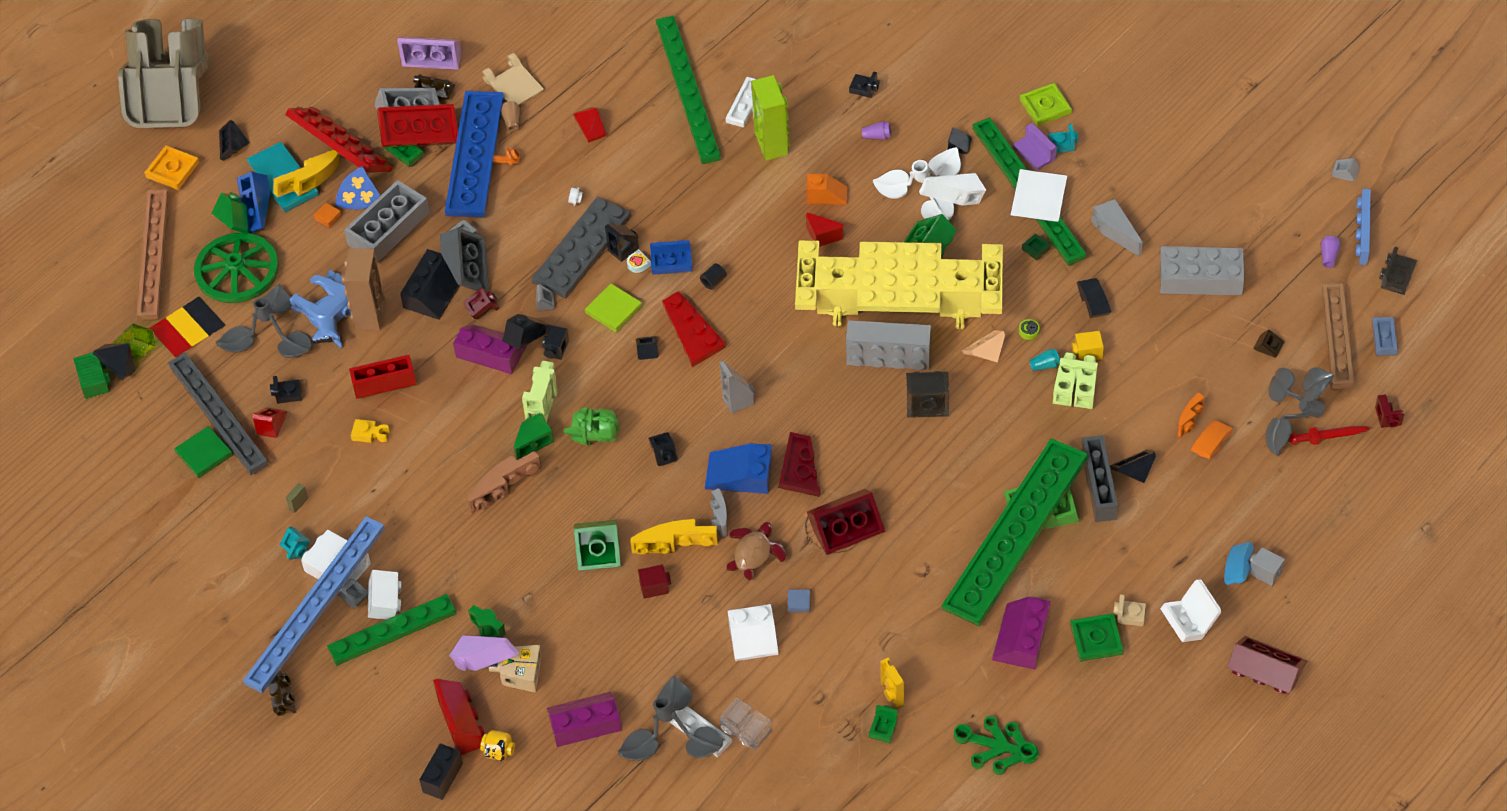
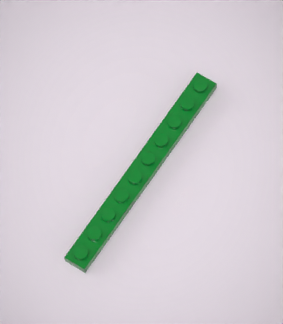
(688, 90)
(1010, 166)

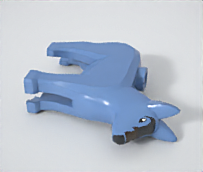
(326, 311)

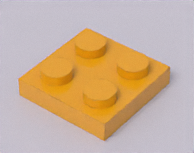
(172, 167)

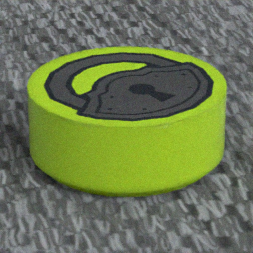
(1029, 329)

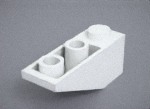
(957, 189)

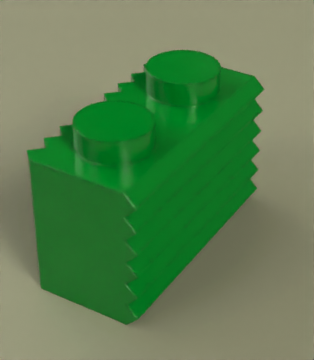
(91, 375)

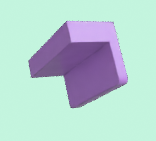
(1036, 147)

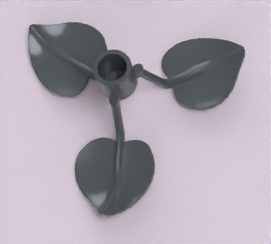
(276, 302)
(1314, 385)
(672, 697)

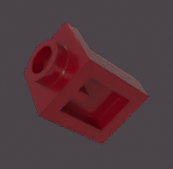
(481, 302)
(1385, 413)

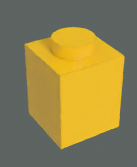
(1088, 344)

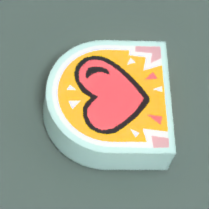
(638, 262)

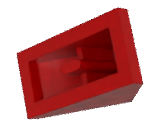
(824, 229)
(268, 421)

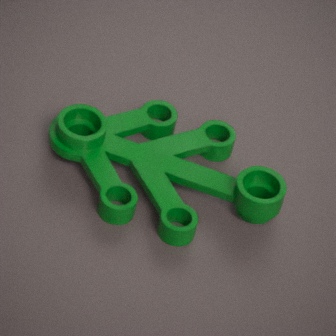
(999, 745)

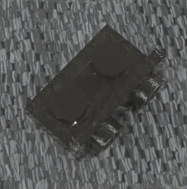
(1397, 273)

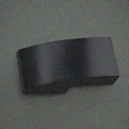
(1094, 297)

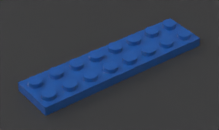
(474, 154)

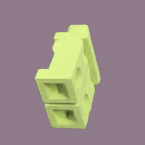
(1077, 373)
(542, 391)

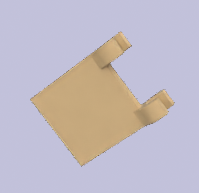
(515, 83)

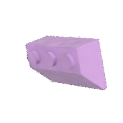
(430, 52)

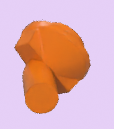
(512, 157)

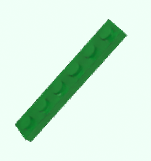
(391, 629)

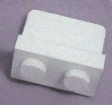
(1193, 614)

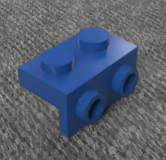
(671, 257)

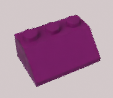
(486, 348)
(1022, 632)
(584, 719)

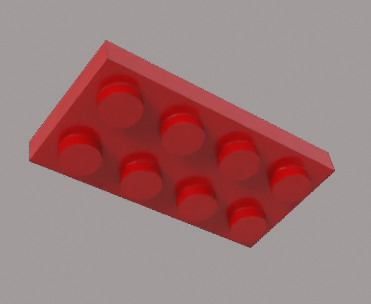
(417, 125)

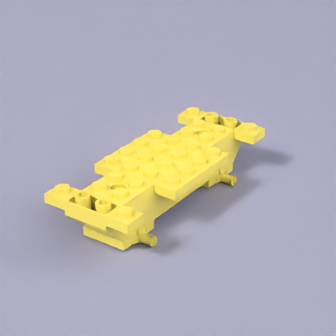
(899, 280)

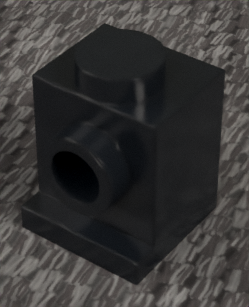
(555, 342)

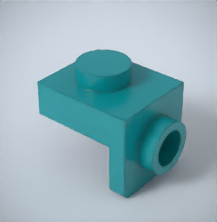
(294, 543)

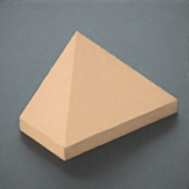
(987, 347)

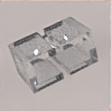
(749, 728)

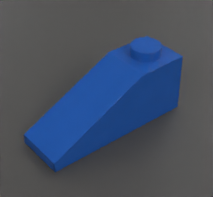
(255, 194)

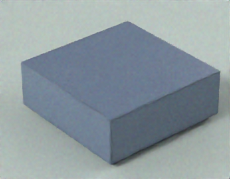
(798, 600)

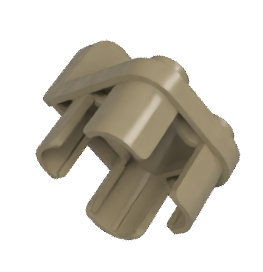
(158, 84)

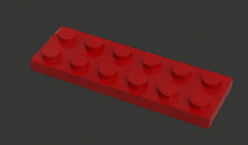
(339, 140)

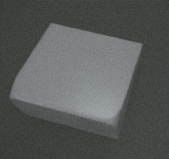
(1346, 169)

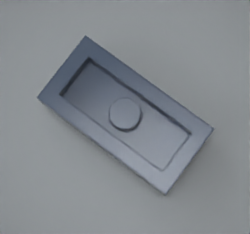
(1384, 336)

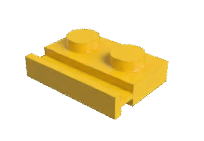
(893, 682)

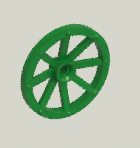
(235, 265)

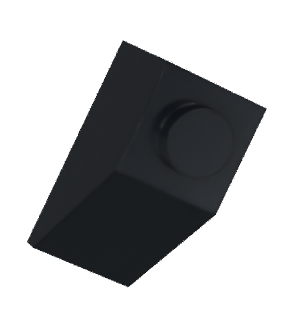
(621, 241)

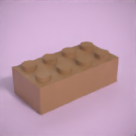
(363, 289)

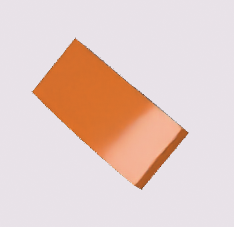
(1189, 414)
(1211, 438)

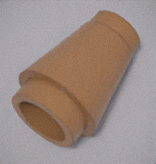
(511, 113)

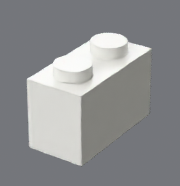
(383, 594)

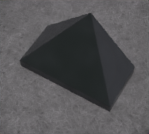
(231, 140)
(117, 358)
(1136, 465)

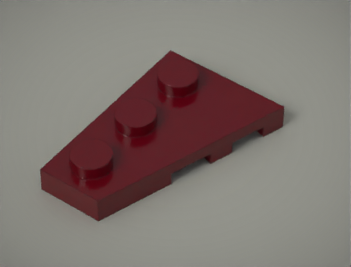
(798, 467)

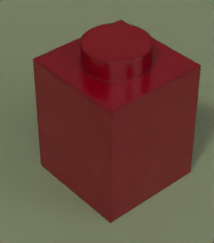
(654, 581)

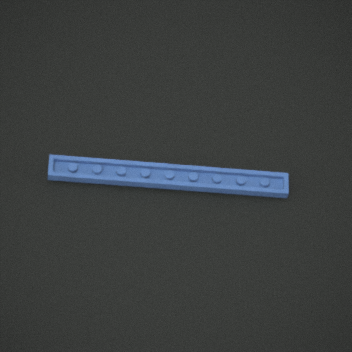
(313, 605)

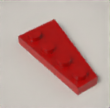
(694, 332)

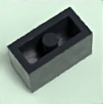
(441, 771)

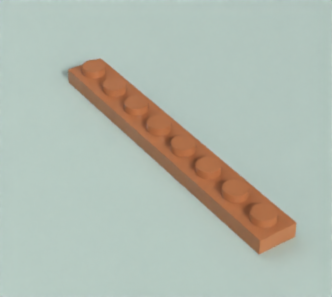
(152, 255)

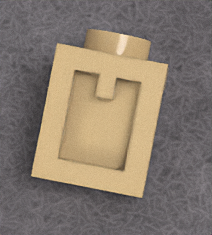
(1129, 612)

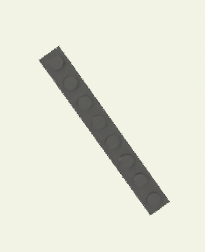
(218, 414)

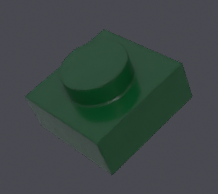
(1036, 246)

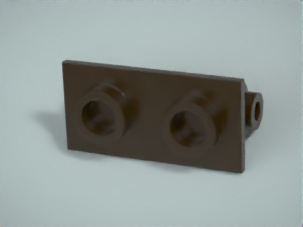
(443, 87)
(285, 699)

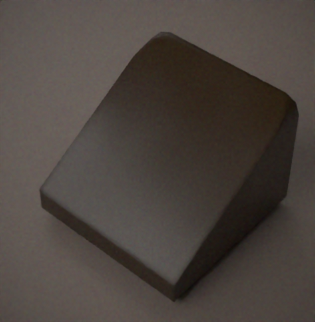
(1269, 344)

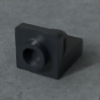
(864, 85)
(286, 391)
(663, 449)

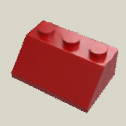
(459, 715)

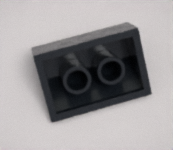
(429, 286)

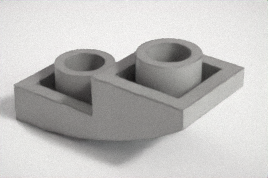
(719, 512)

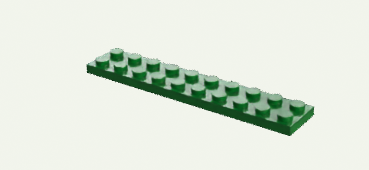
(1014, 532)

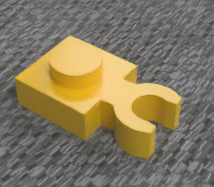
(367, 430)

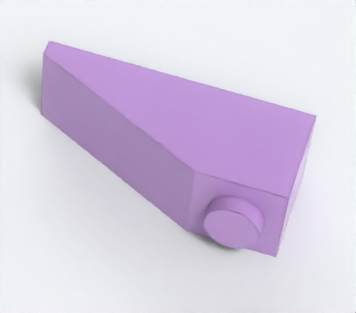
(479, 652)

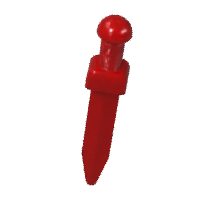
(1315, 436)

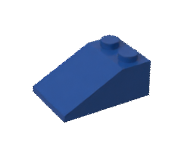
(740, 469)

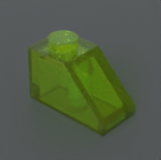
(139, 338)

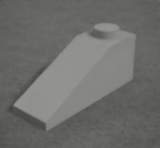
(1116, 226)
(735, 389)

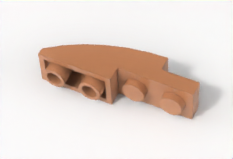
(496, 482)

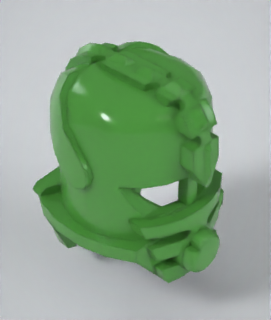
(593, 426)

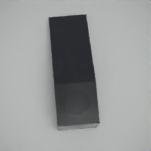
(523, 330)

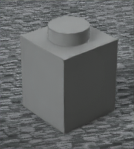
(1266, 566)

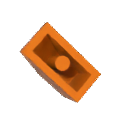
(825, 190)

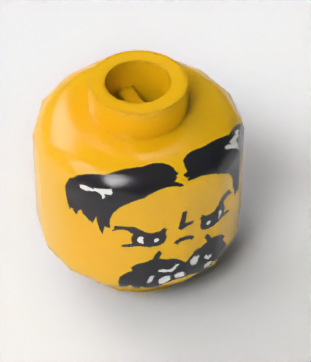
(497, 745)

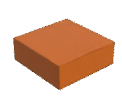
(327, 215)

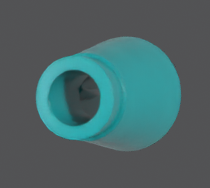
(1045, 360)

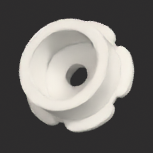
(575, 196)

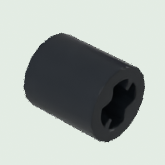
(712, 276)

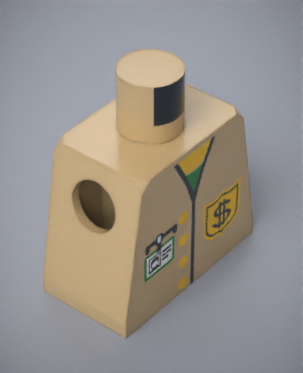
(520, 670)

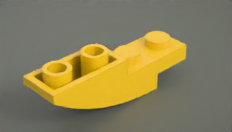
(314, 173)
(665, 536)

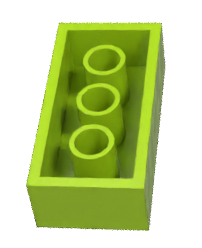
(770, 117)

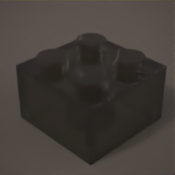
(927, 394)

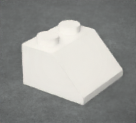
(753, 632)

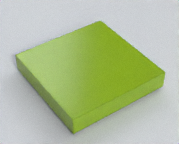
(1045, 104)
(613, 308)

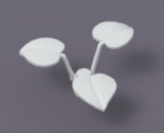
(895, 182)

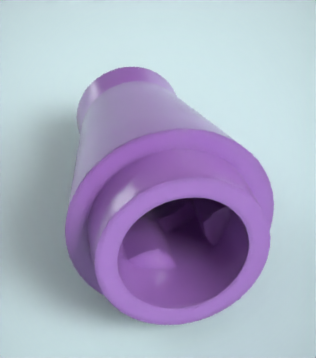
(877, 131)
(1329, 249)

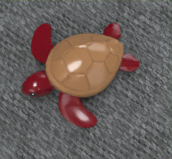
(754, 549)

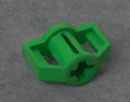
(486, 622)

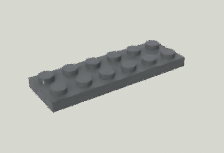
(580, 248)

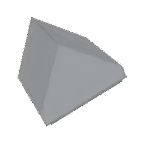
(544, 298)

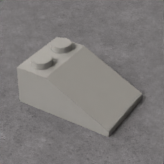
(406, 97)

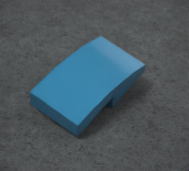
(1237, 563)

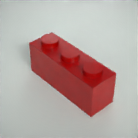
(382, 376)

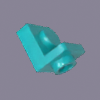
(1065, 140)

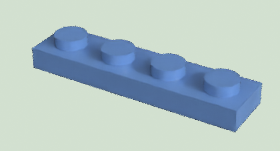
(1363, 232)

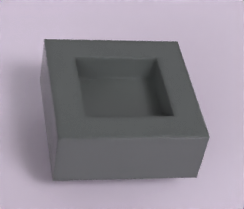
(353, 593)

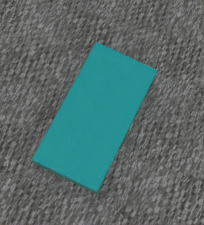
(274, 163)

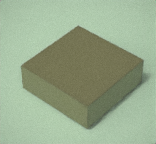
(296, 497)

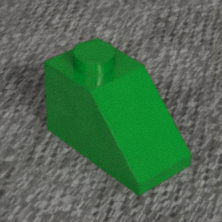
(231, 212)
(532, 436)

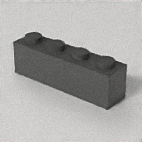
(1099, 479)

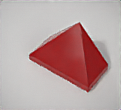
(590, 123)

